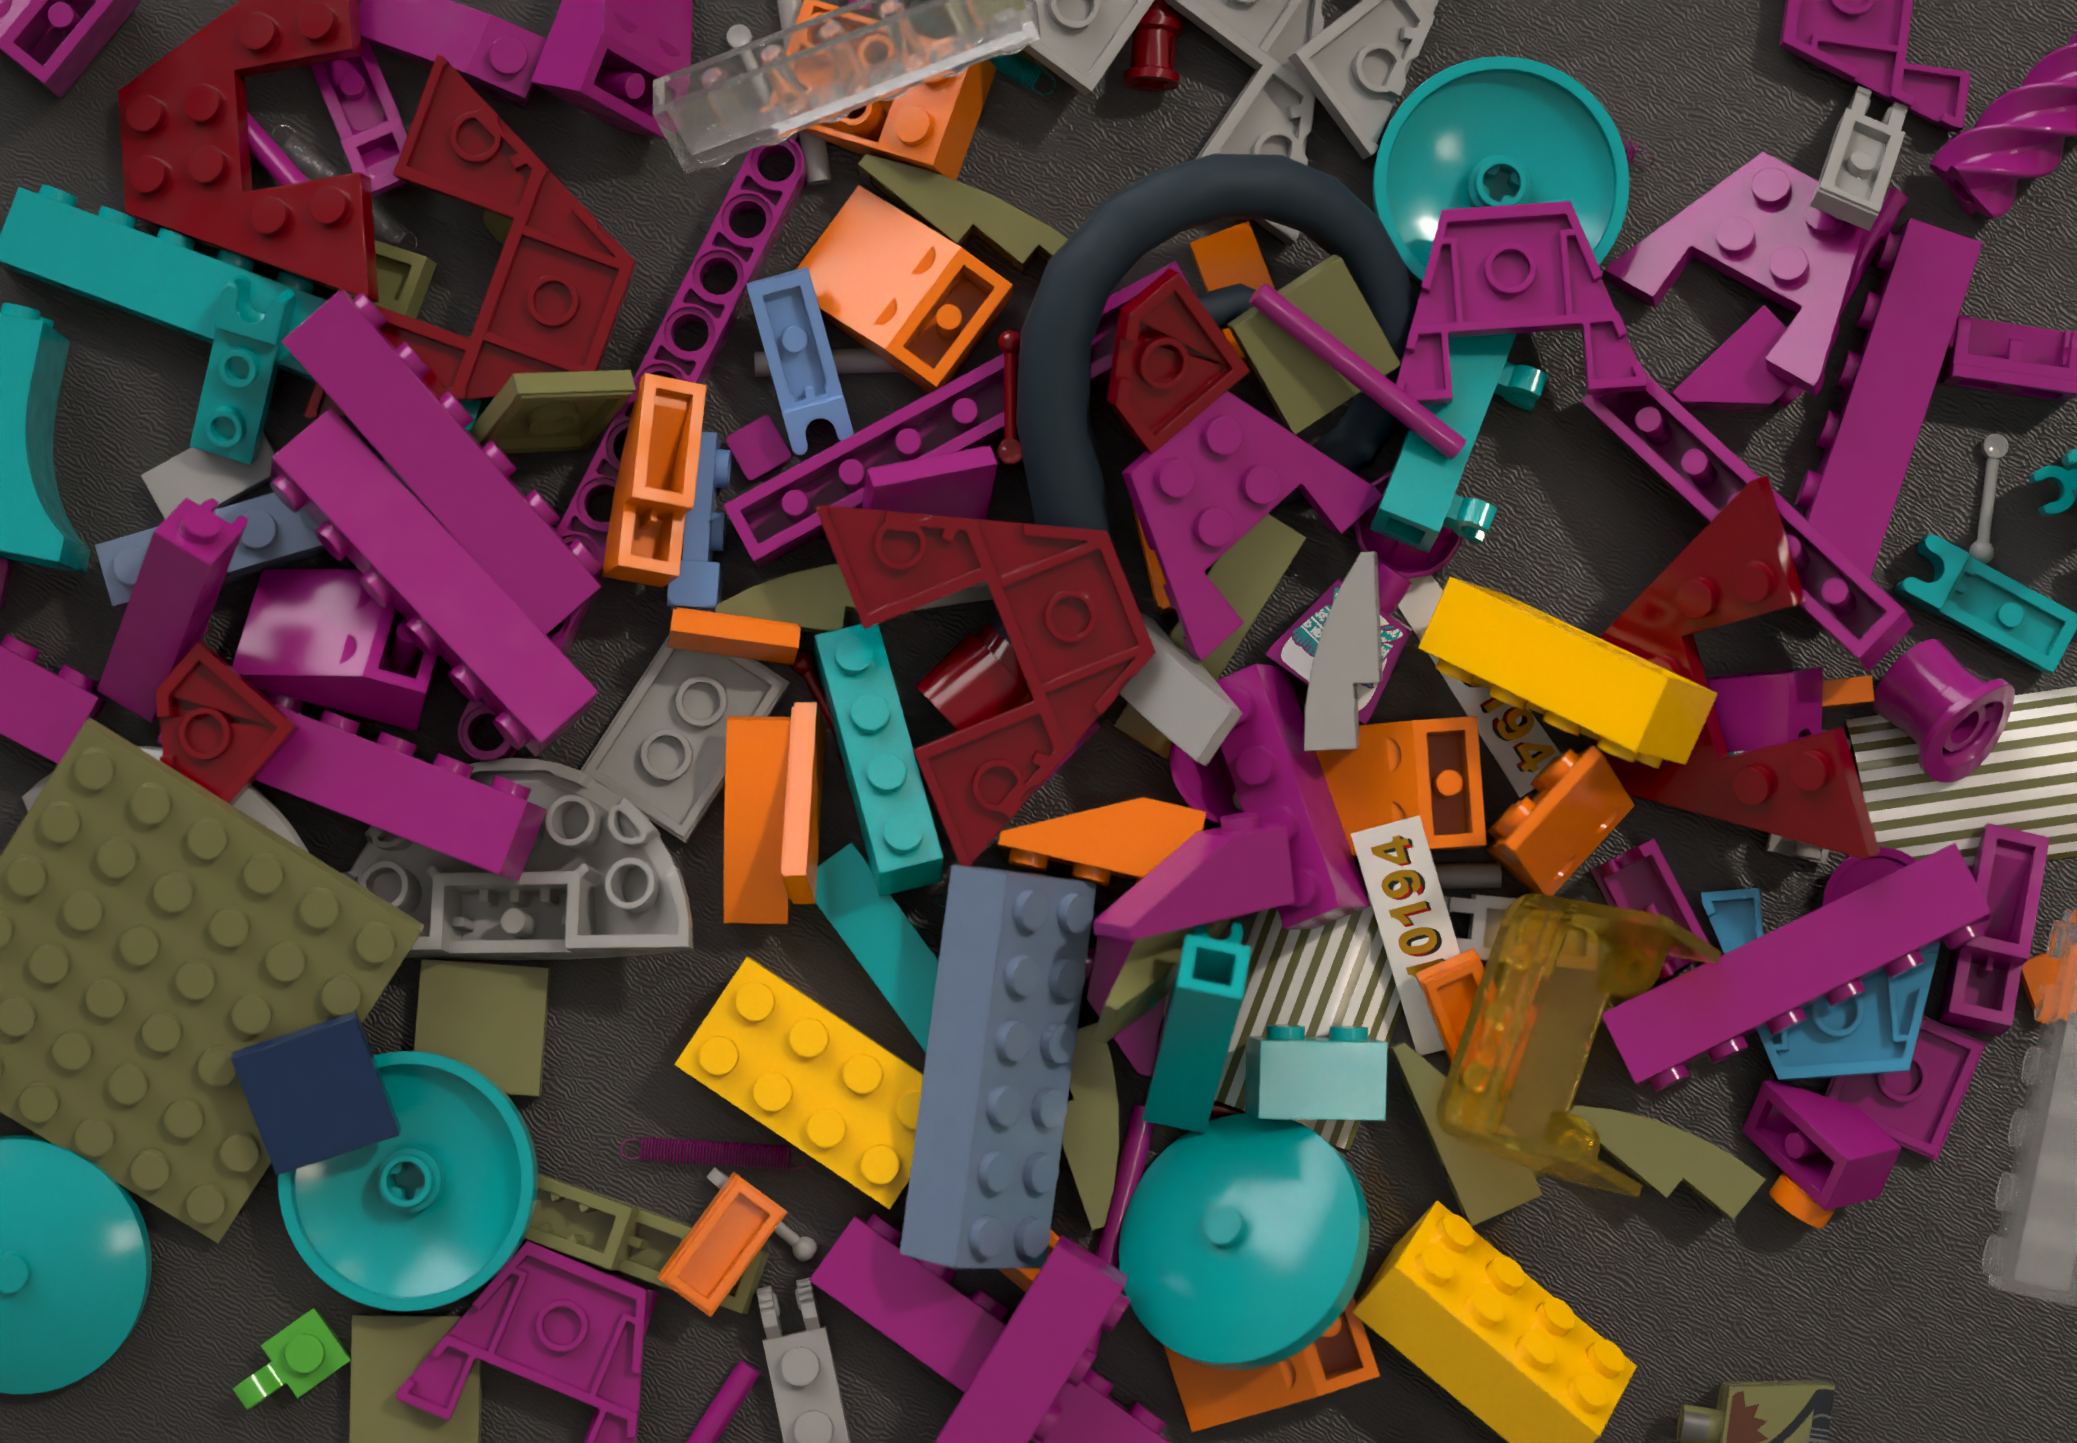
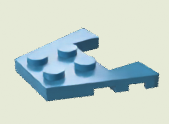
(1852, 1039)

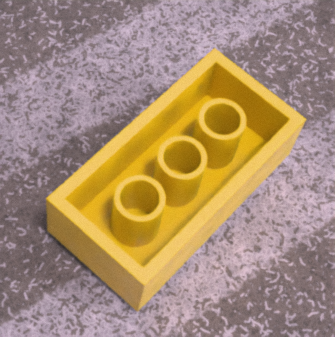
(1566, 675)
(810, 1079)
(1493, 1335)

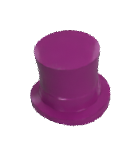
(1944, 709)

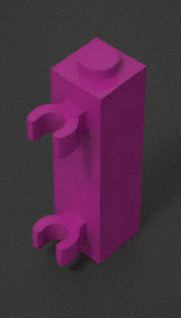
(170, 602)

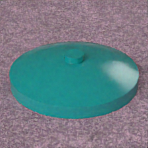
(1498, 138)
(426, 1209)
(1244, 1242)
(68, 1265)

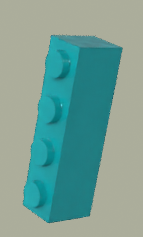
(878, 759)

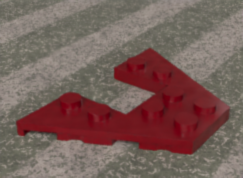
(192, 151)
(556, 275)
(1065, 620)
(1789, 788)

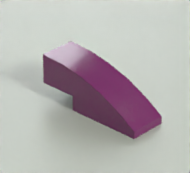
(1987, 971)

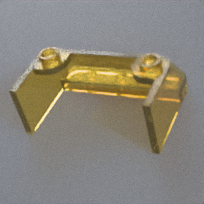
(1537, 1026)

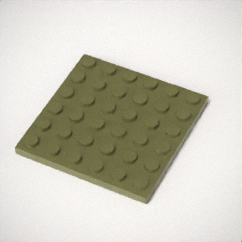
(148, 948)

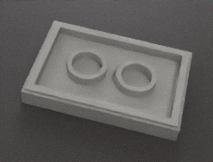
(671, 733)

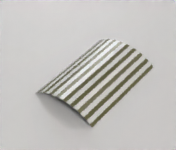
(2020, 785)
(1317, 982)

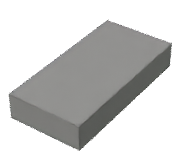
(206, 476)

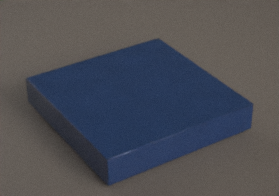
(316, 1093)

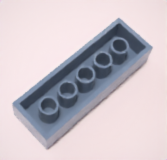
(998, 1068)

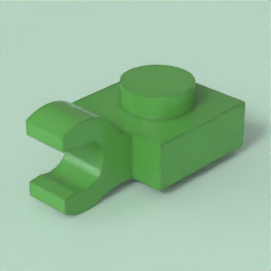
(300, 1357)

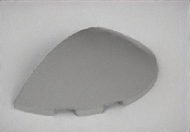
(588, 889)

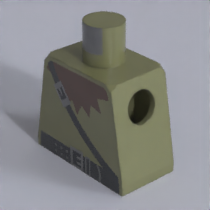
(1761, 1414)

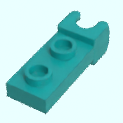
(241, 372)
(1990, 605)

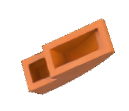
(655, 482)
(755, 819)

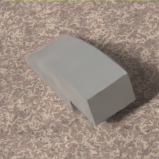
(1345, 656)
(1181, 698)

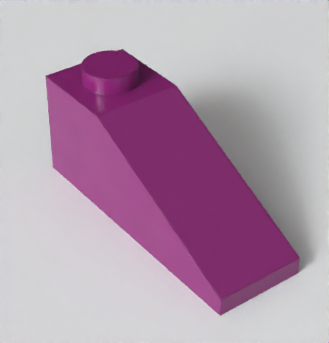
(478, 45)
(1207, 880)

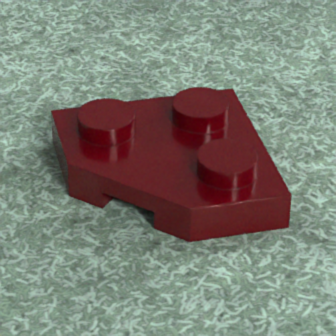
(1168, 361)
(218, 725)

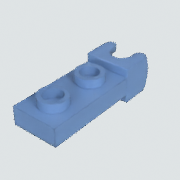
(798, 355)
(704, 532)

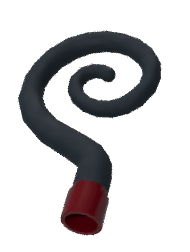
(1055, 358)

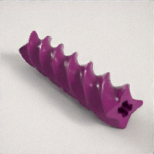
(2014, 137)

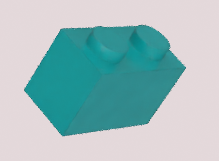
(1316, 1075)

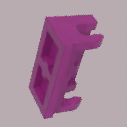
(2011, 359)
(1645, 883)

